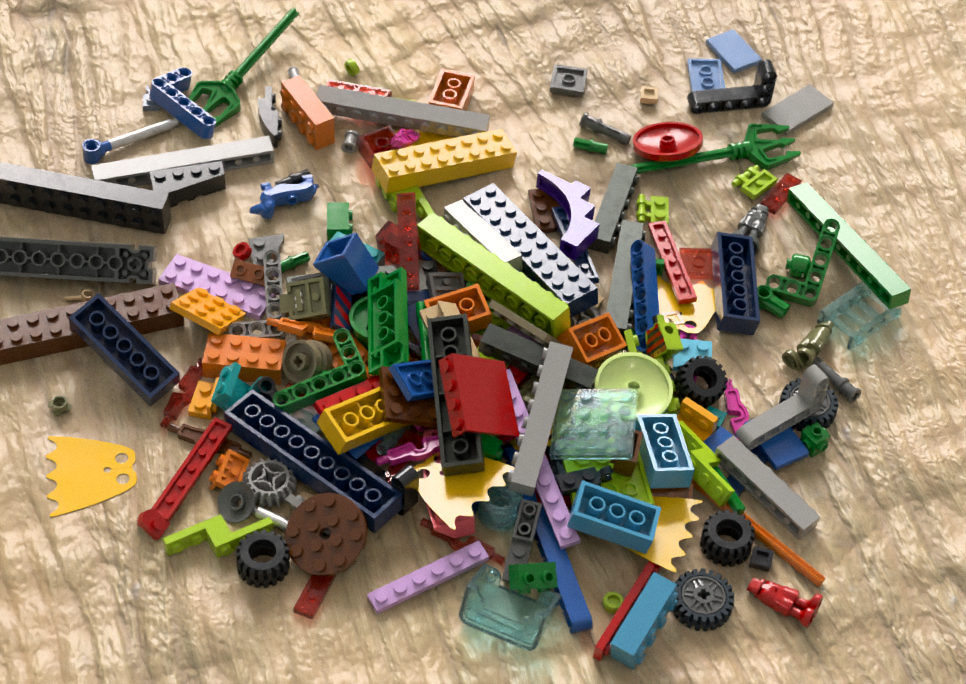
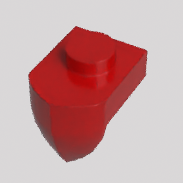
(152, 523)

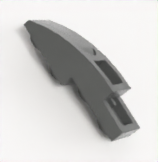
(523, 535)

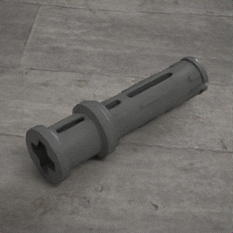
(597, 125)
(842, 385)

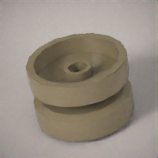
(306, 359)

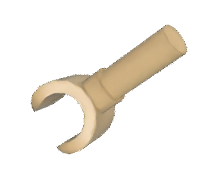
(86, 296)

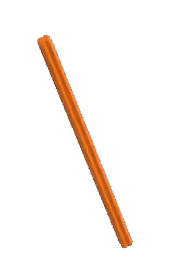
(774, 544)

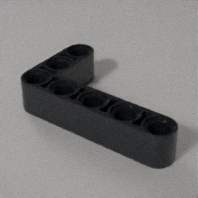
(737, 97)
(404, 481)

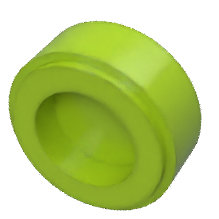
(352, 67)
(612, 602)

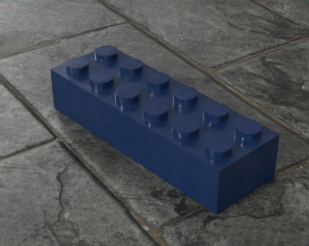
(735, 283)
(124, 349)

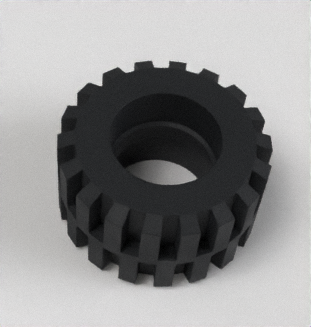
(709, 372)
(723, 551)
(267, 572)

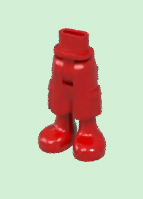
(785, 599)

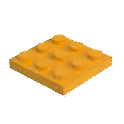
(207, 310)

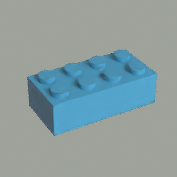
(664, 451)
(614, 517)
(644, 620)

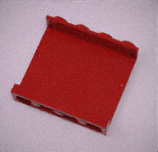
(478, 396)

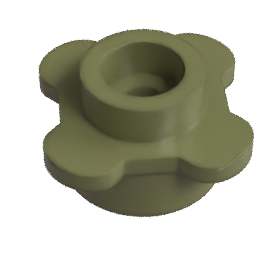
(59, 401)

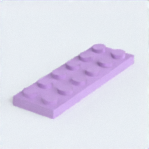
(191, 274)

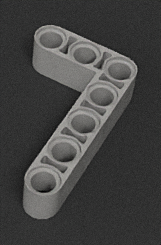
(272, 304)
(789, 412)

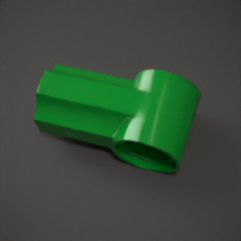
(770, 302)

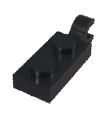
(570, 482)

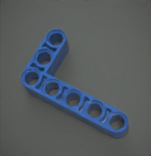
(167, 93)

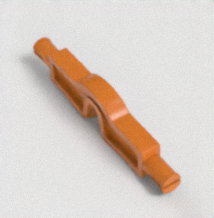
(301, 327)

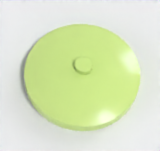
(638, 372)

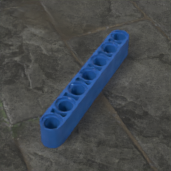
(644, 289)

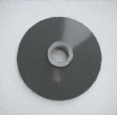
(229, 499)

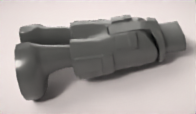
(754, 224)

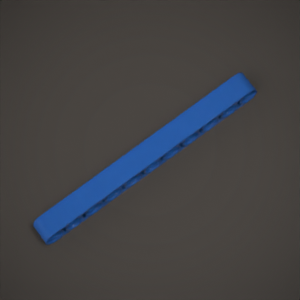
(572, 599)

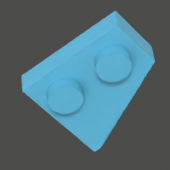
(691, 349)

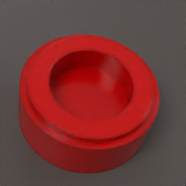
(242, 251)

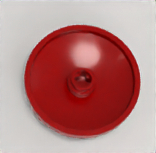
(667, 141)

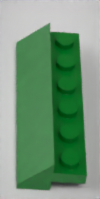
(387, 320)

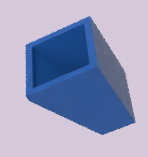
(347, 263)

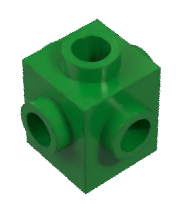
(815, 439)

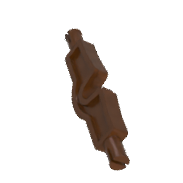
(193, 434)

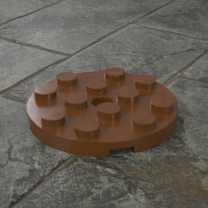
(343, 546)

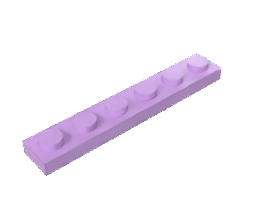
(427, 577)

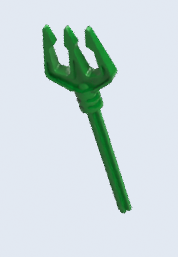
(224, 90)
(750, 148)

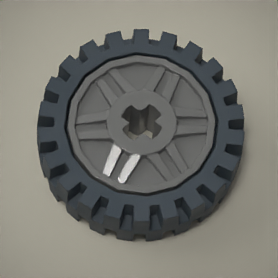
(826, 413)
(703, 600)

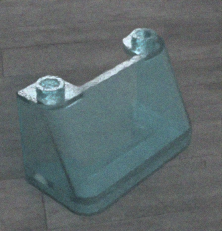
(505, 612)

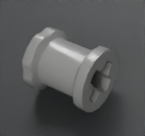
(350, 141)

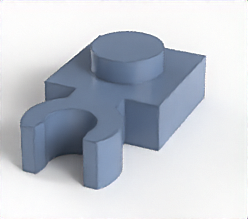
(148, 103)

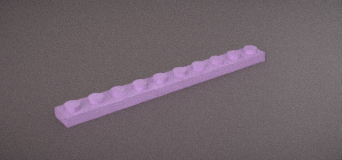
(546, 484)

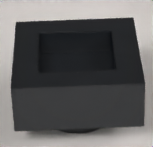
(761, 558)

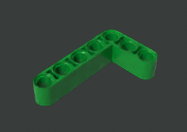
(815, 270)
(326, 379)

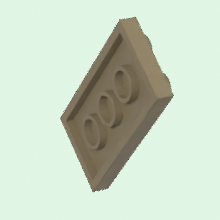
(521, 324)

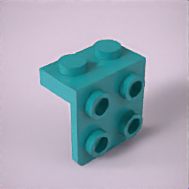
(229, 387)

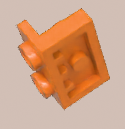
(229, 469)

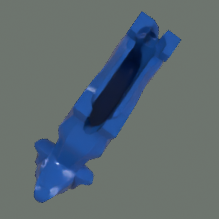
(283, 195)

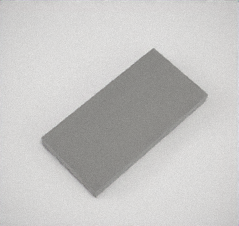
(798, 108)

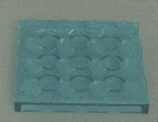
(594, 424)

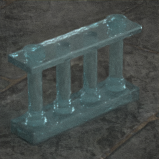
(854, 297)

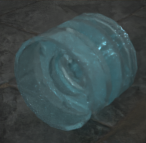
(501, 509)

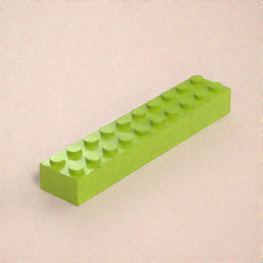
(495, 277)

